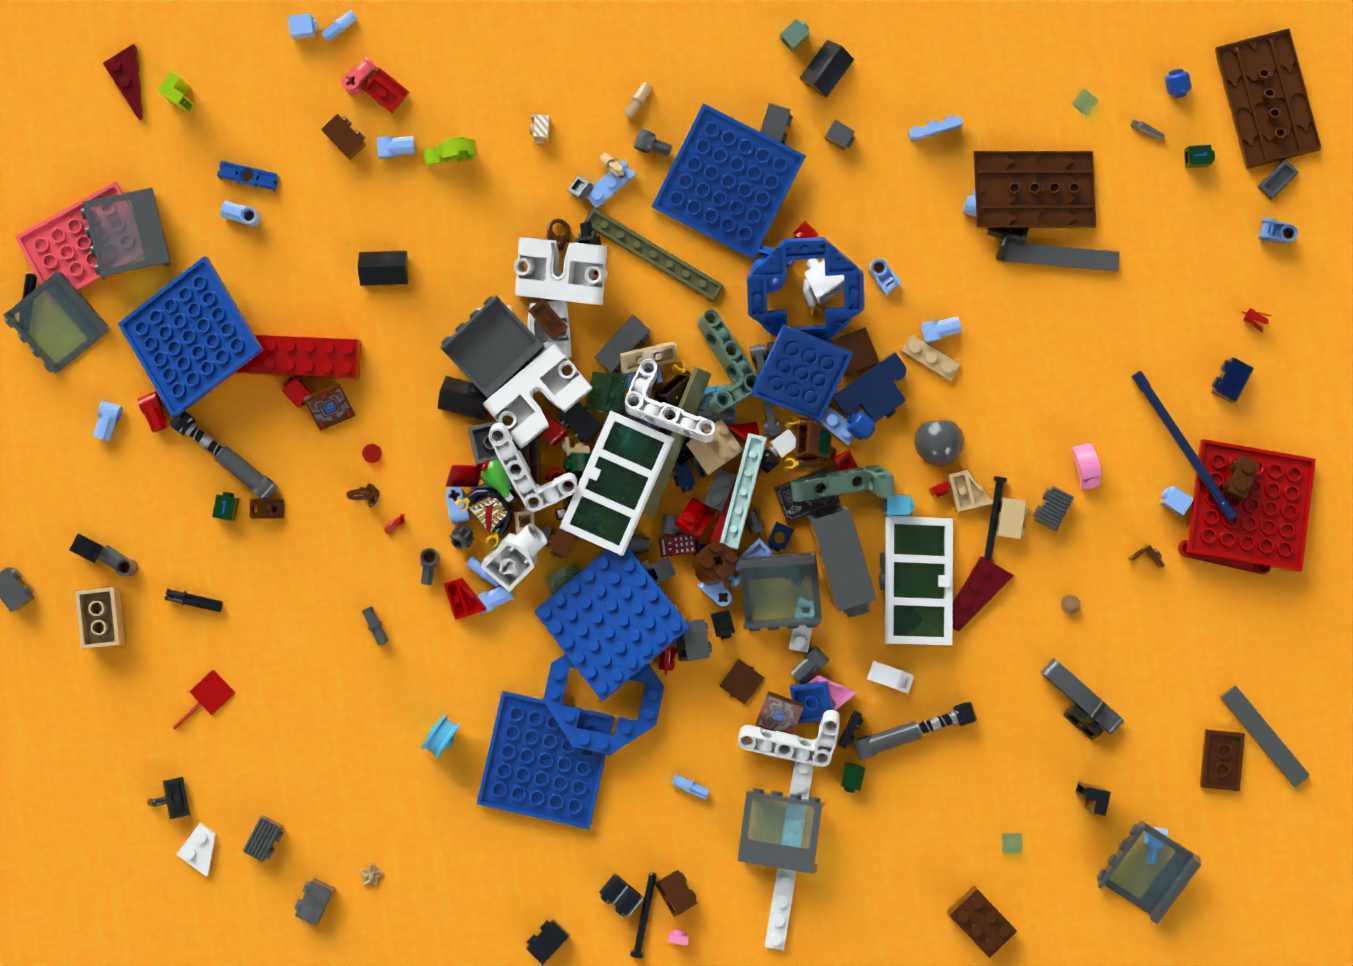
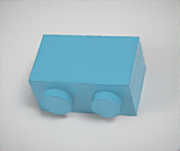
(898, 505)

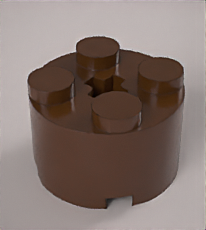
(714, 563)

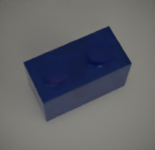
(1231, 380)

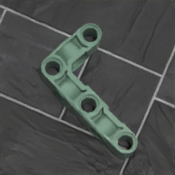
(736, 365)
(836, 483)

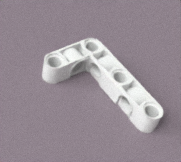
(655, 412)
(522, 480)
(797, 748)

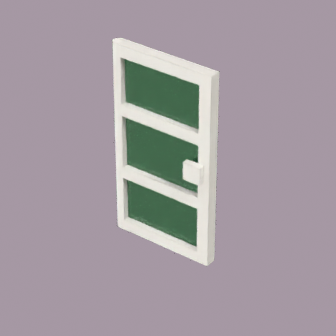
(616, 483)
(918, 580)

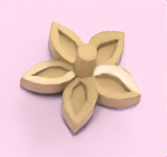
(371, 874)

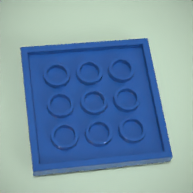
(801, 373)

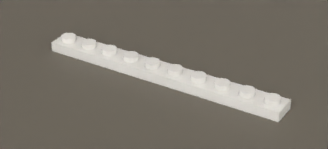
(785, 878)

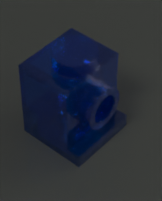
(684, 477)

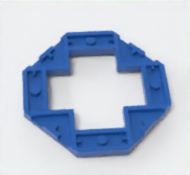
(834, 264)
(626, 729)

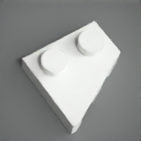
(199, 849)

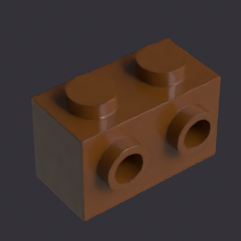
(343, 136)
(1240, 478)
(561, 543)
(676, 892)

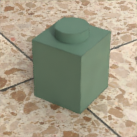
(795, 34)

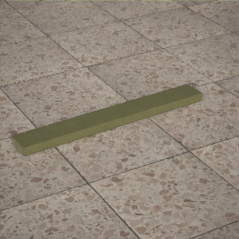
(654, 254)
(689, 402)

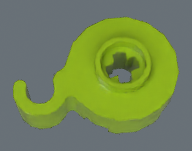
(454, 149)

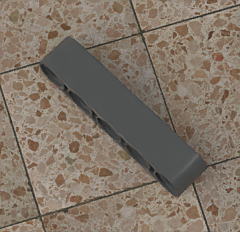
(1081, 695)

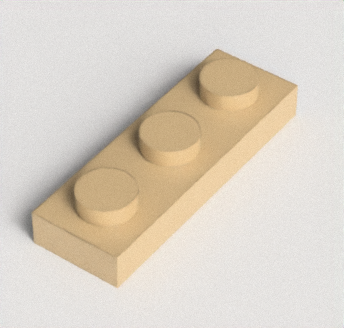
(661, 354)
(930, 357)

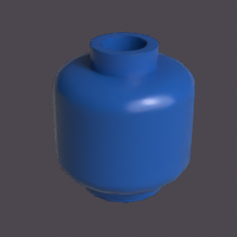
(1178, 83)
(860, 425)

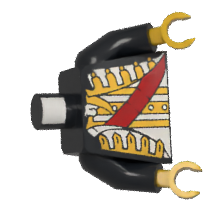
(490, 509)

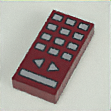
(677, 545)

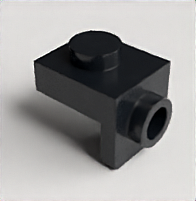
(723, 624)

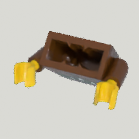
(812, 444)

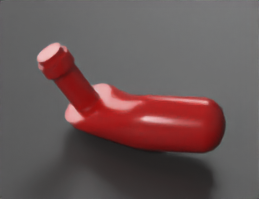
(396, 522)

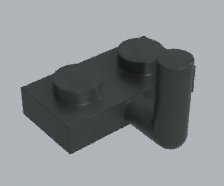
(1013, 235)
(1085, 723)
(174, 797)

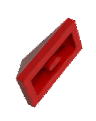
(742, 430)

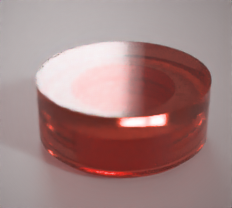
(372, 453)

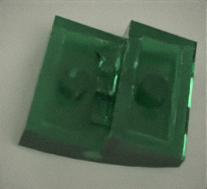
(606, 392)

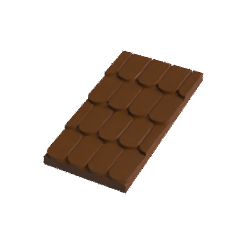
(1267, 98)
(1034, 189)

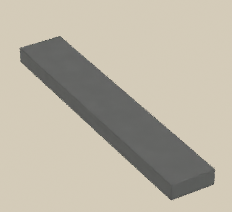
(1062, 256)
(1264, 736)

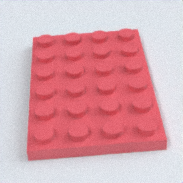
(63, 244)

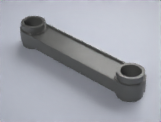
(772, 426)

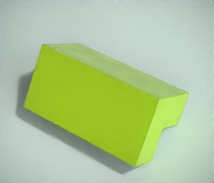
(175, 91)

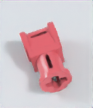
(358, 76)

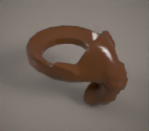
(561, 239)
(368, 492)

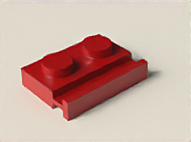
(385, 90)
(694, 518)

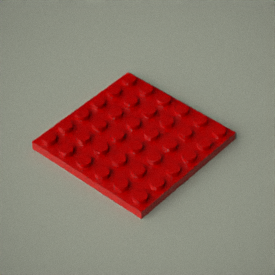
(1270, 519)

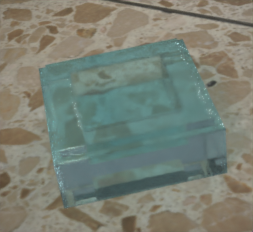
(1084, 102)
(1011, 843)

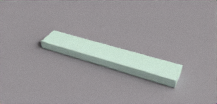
(743, 490)

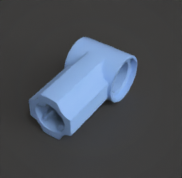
(389, 147)
(239, 213)
(936, 329)
(108, 416)
(494, 598)

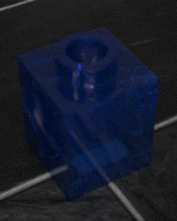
(778, 527)

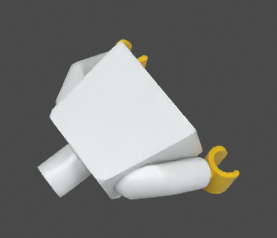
(818, 287)

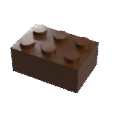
(981, 921)

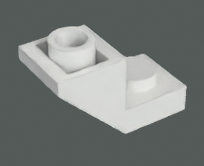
(890, 677)

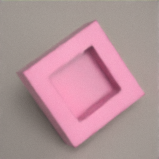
(678, 937)

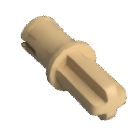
(637, 100)
(611, 164)

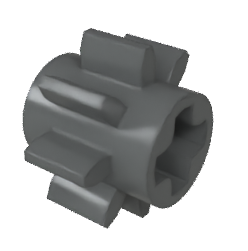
(462, 537)

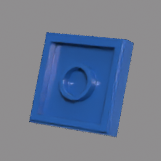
(816, 699)

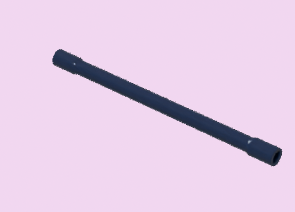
(1223, 504)

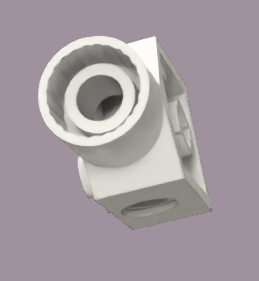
(514, 556)

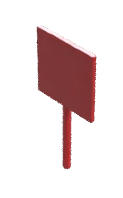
(464, 476)
(210, 693)

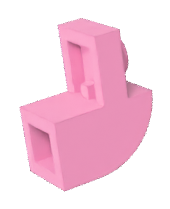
(1087, 466)

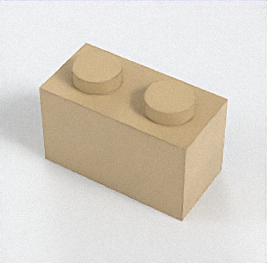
(1011, 518)

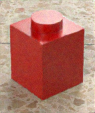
(296, 391)

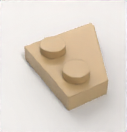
(967, 492)

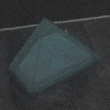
(560, 577)

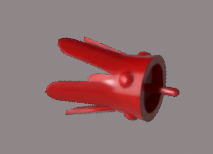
(1252, 315)
(667, 660)

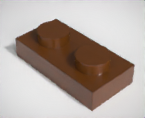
(548, 319)

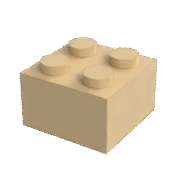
(718, 451)

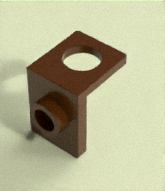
(267, 508)
(1153, 553)

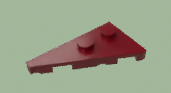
(124, 72)

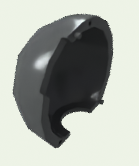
(939, 442)

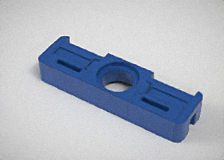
(260, 178)

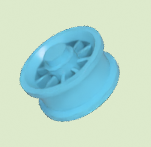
(440, 736)

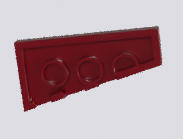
(978, 590)

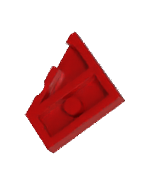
(462, 599)

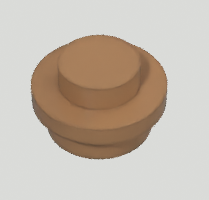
(1070, 604)

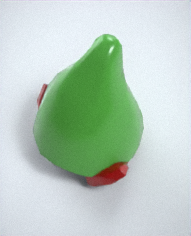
(496, 477)

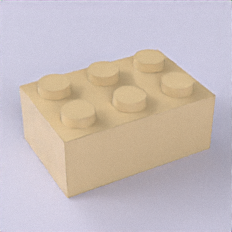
(100, 617)

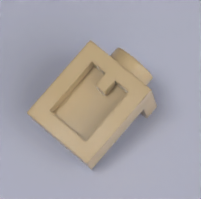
(578, 448)

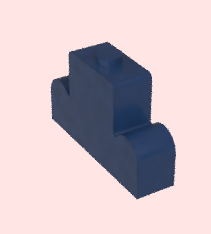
(874, 390)

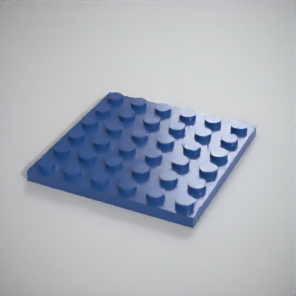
(728, 181)
(190, 336)
(612, 620)
(536, 768)

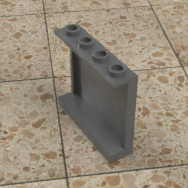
(492, 346)

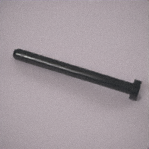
(994, 516)
(644, 917)

